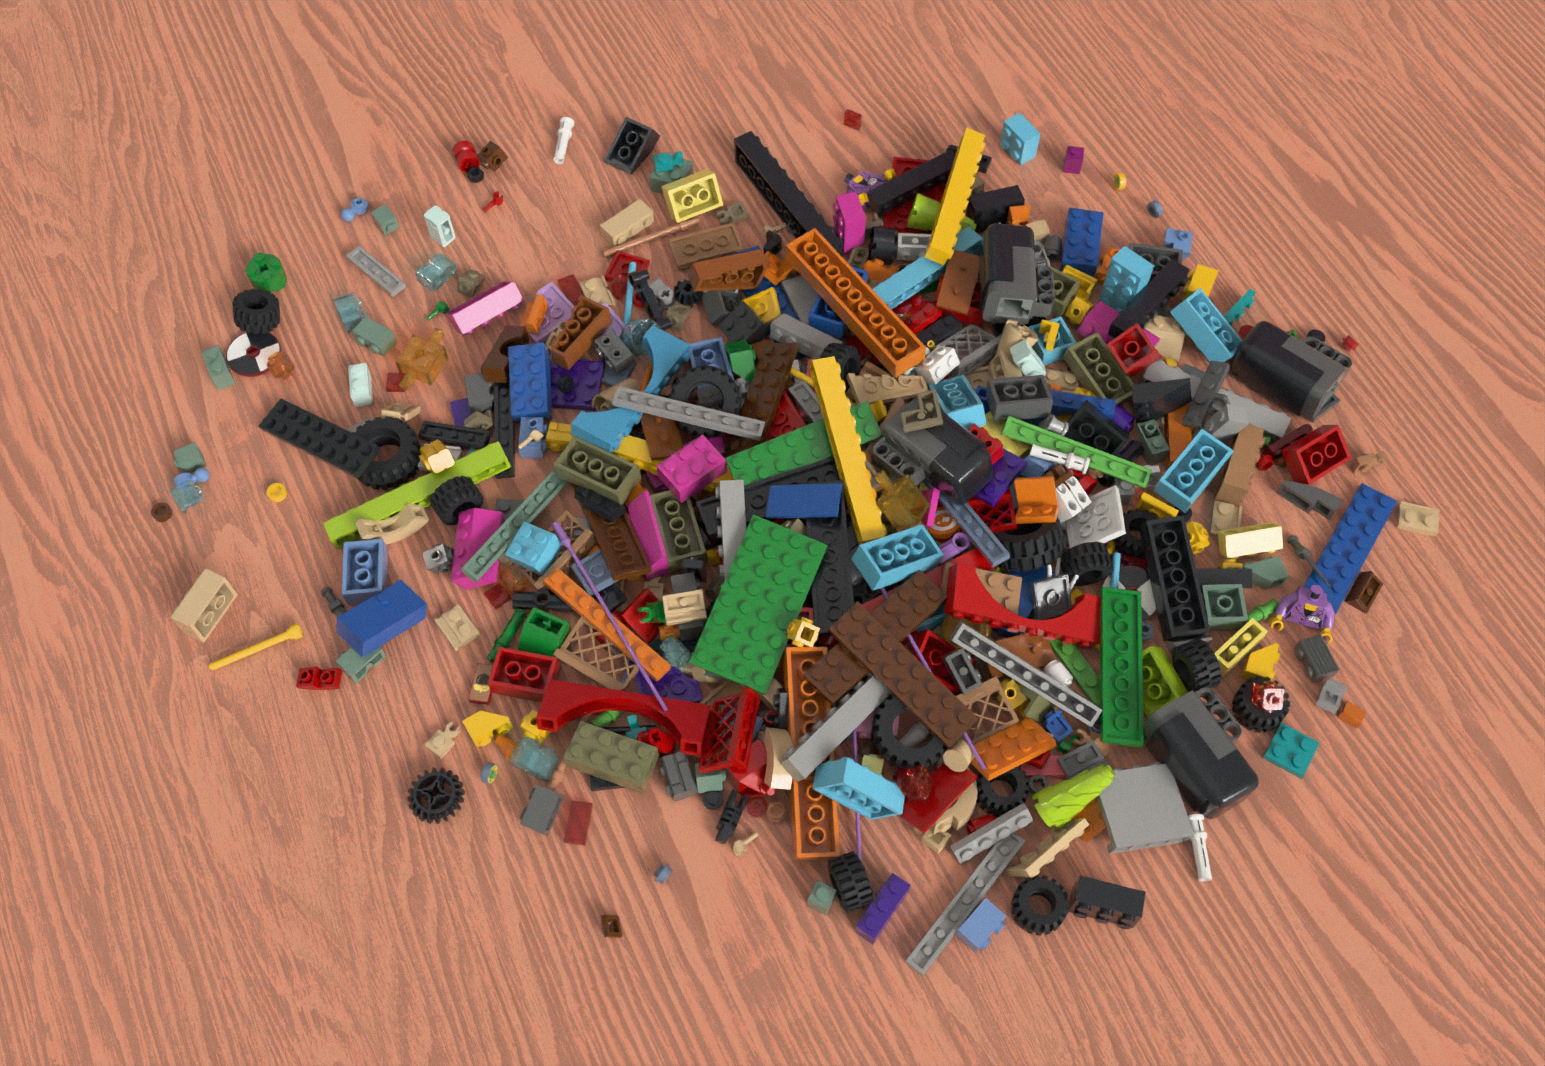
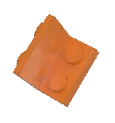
(777, 269)
(1036, 500)
(1094, 817)

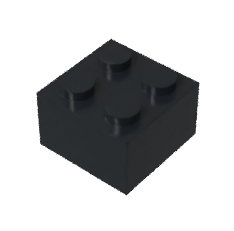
(744, 324)

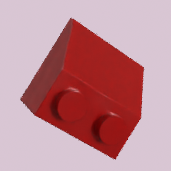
(1134, 350)

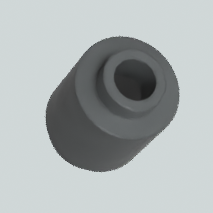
(1053, 247)

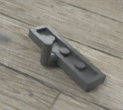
(1207, 394)

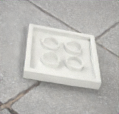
(1099, 520)

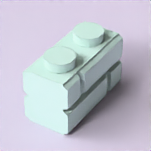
(439, 226)
(1027, 359)
(360, 385)

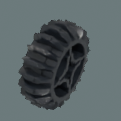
(437, 779)

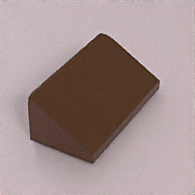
(1364, 591)

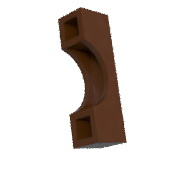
(497, 362)

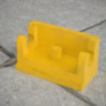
(1087, 283)

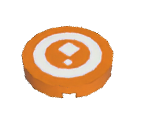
(944, 525)

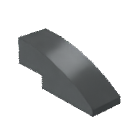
(1309, 498)

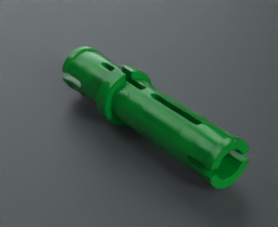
(507, 634)

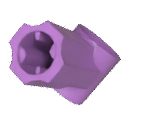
(950, 548)

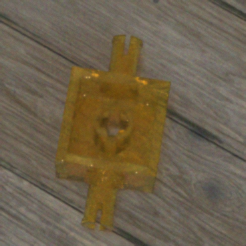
(422, 359)
(901, 501)

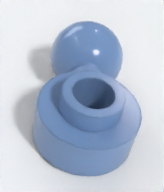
(358, 206)
(199, 475)

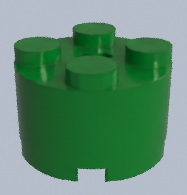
(266, 272)

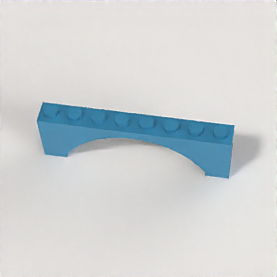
(609, 427)

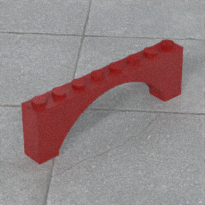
(970, 600)
(569, 701)

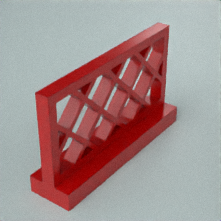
(980, 507)
(741, 731)

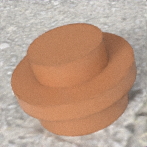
(776, 811)

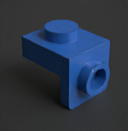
(1056, 725)

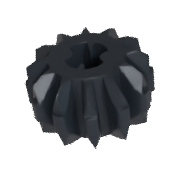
(685, 294)

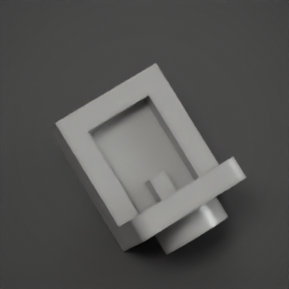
(1331, 695)

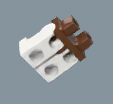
(1069, 493)

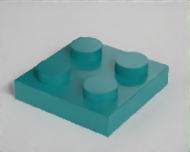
(1291, 750)

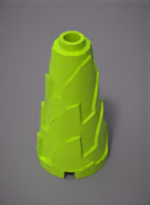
(925, 213)
(1067, 798)

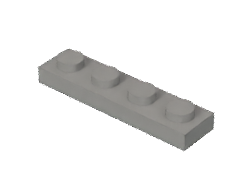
(376, 271)
(992, 833)

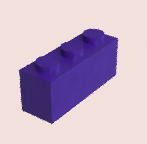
(882, 908)

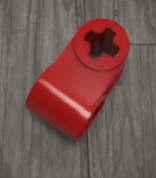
(660, 739)

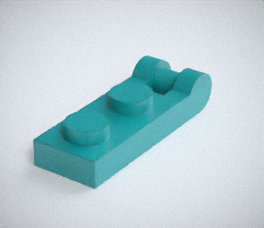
(1237, 310)

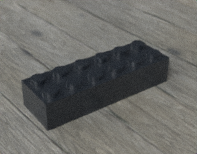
(1173, 578)

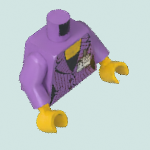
(865, 182)
(1306, 608)

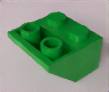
(741, 358)
(543, 633)

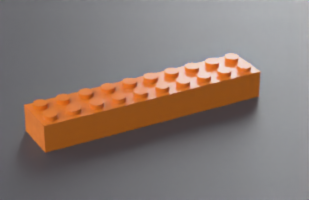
(855, 303)
(812, 813)

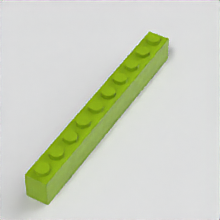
(477, 465)

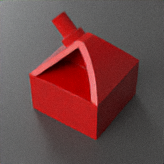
(751, 780)

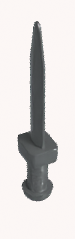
(1303, 553)
(335, 605)

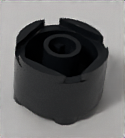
(882, 244)

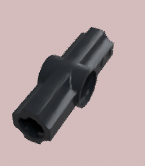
(1129, 453)
(528, 600)

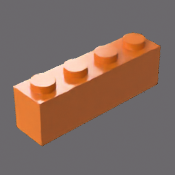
(1176, 434)

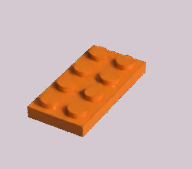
(1012, 747)

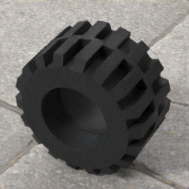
(256, 311)
(847, 357)
(455, 496)
(1127, 543)
(1088, 561)
(1196, 665)
(1253, 716)
(999, 804)
(850, 881)
(1048, 890)

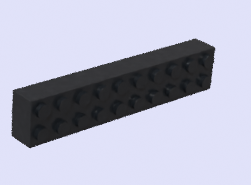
(779, 190)

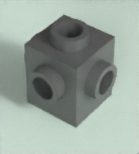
(439, 558)

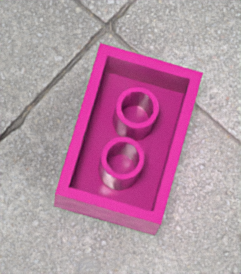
(849, 221)
(691, 468)

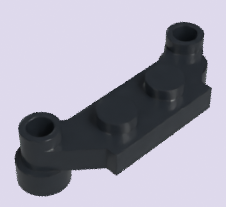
(648, 298)

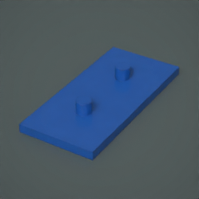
(804, 500)

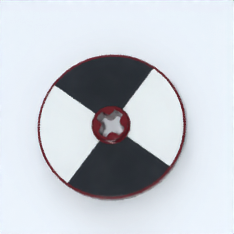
(240, 352)
(1136, 579)

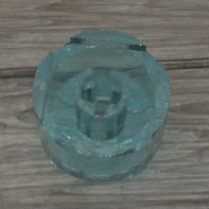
(633, 334)

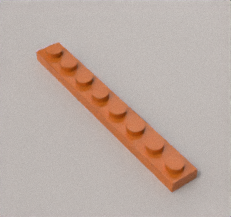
(595, 615)

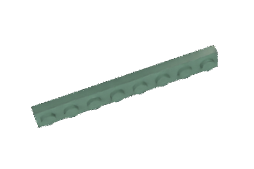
(502, 538)

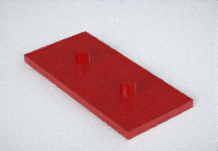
(945, 790)

